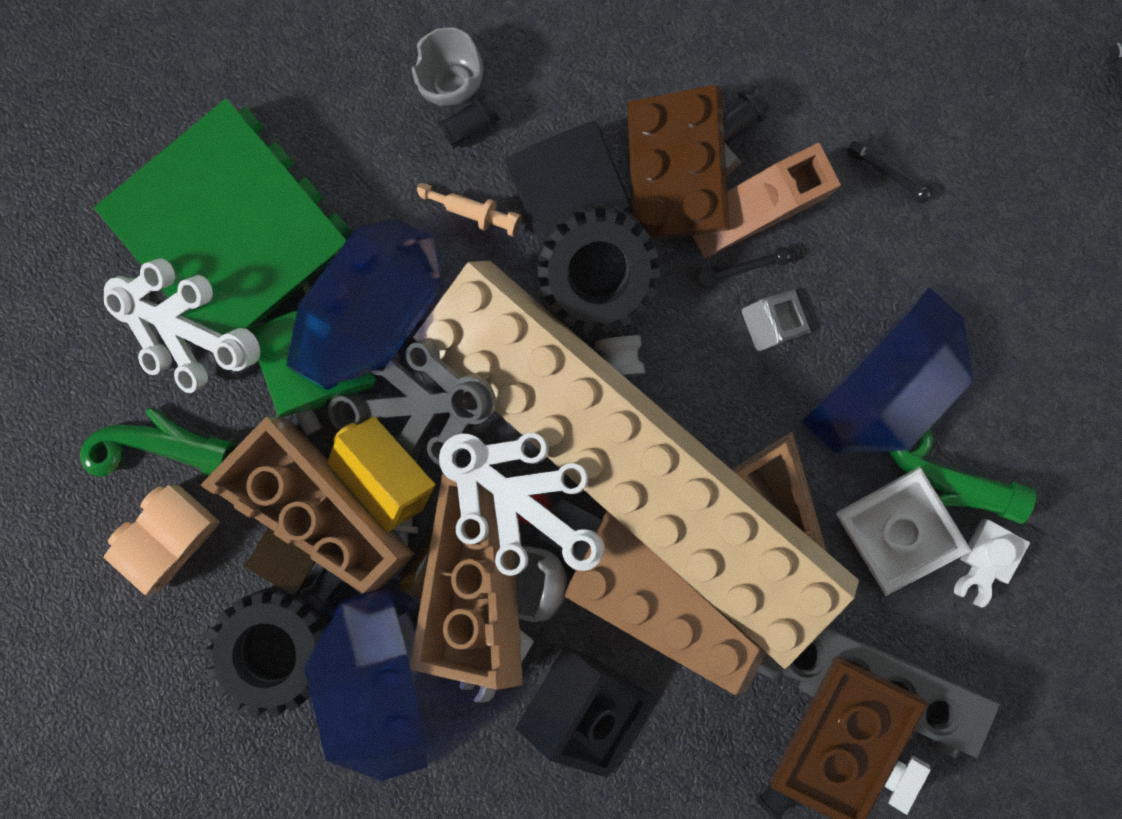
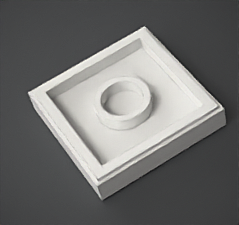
(903, 531)

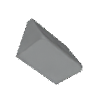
(775, 320)

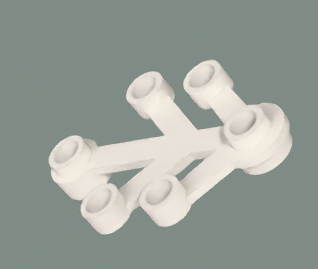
(130, 303)
(513, 497)

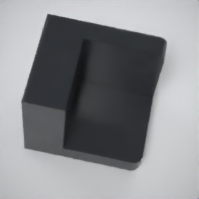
(577, 519)

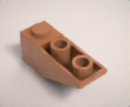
(773, 197)

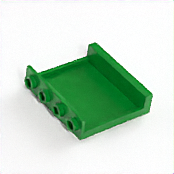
(226, 212)

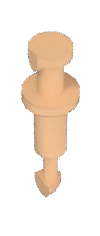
(484, 214)

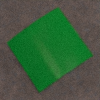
(288, 389)

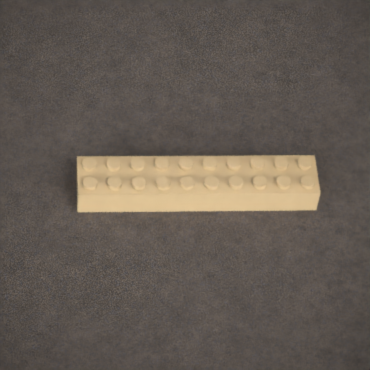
(641, 463)

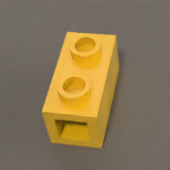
(380, 473)

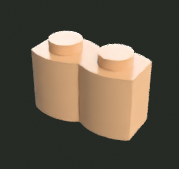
(160, 538)

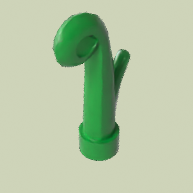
(166, 440)
(963, 489)

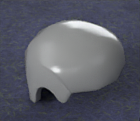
(447, 67)
(540, 585)

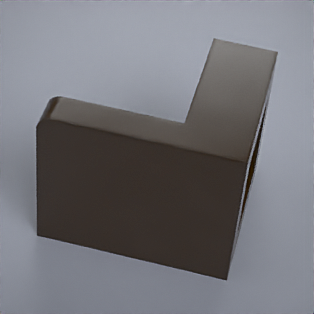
(280, 563)

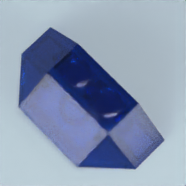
(364, 303)
(898, 383)
(366, 691)

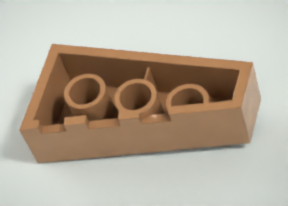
(295, 493)
(467, 605)
(663, 610)

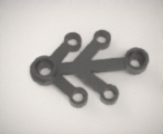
(420, 400)

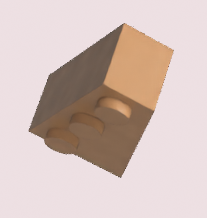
(781, 480)

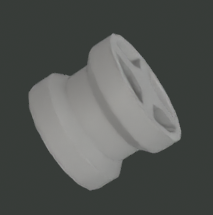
(622, 354)

